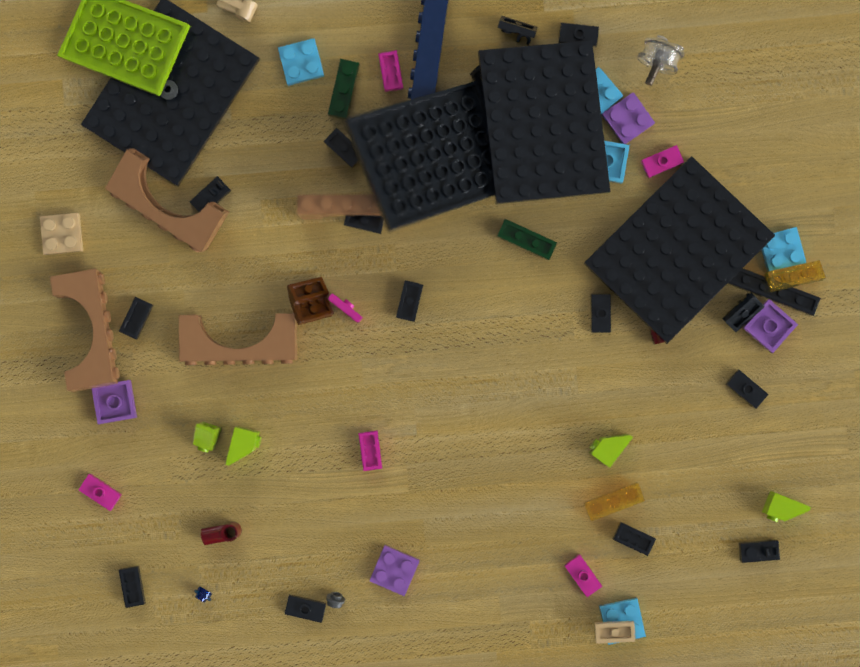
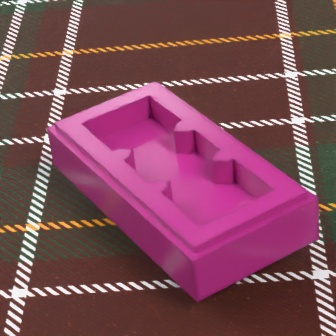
(390, 71)
(662, 161)
(346, 307)
(370, 450)
(100, 492)
(583, 575)

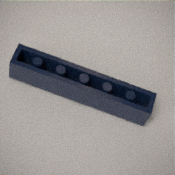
(429, 48)

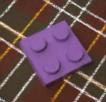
(628, 118)
(770, 326)
(114, 402)
(394, 570)

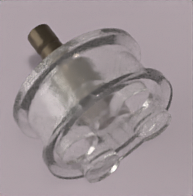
(660, 57)

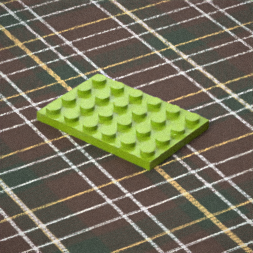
(124, 42)

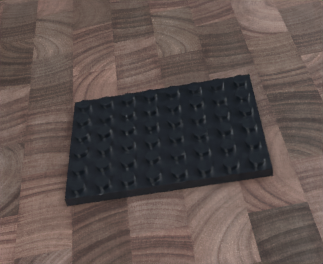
(543, 122)
(175, 131)
(425, 154)
(679, 250)

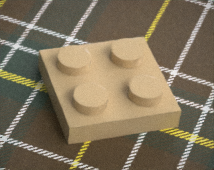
(61, 234)

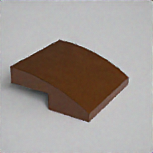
(309, 300)

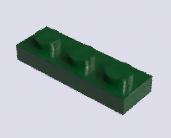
(343, 89)
(527, 239)

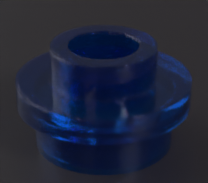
(202, 594)

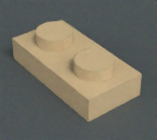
(614, 632)

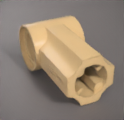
(241, 8)

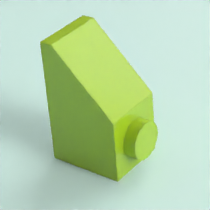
(206, 436)
(242, 443)
(609, 448)
(783, 508)

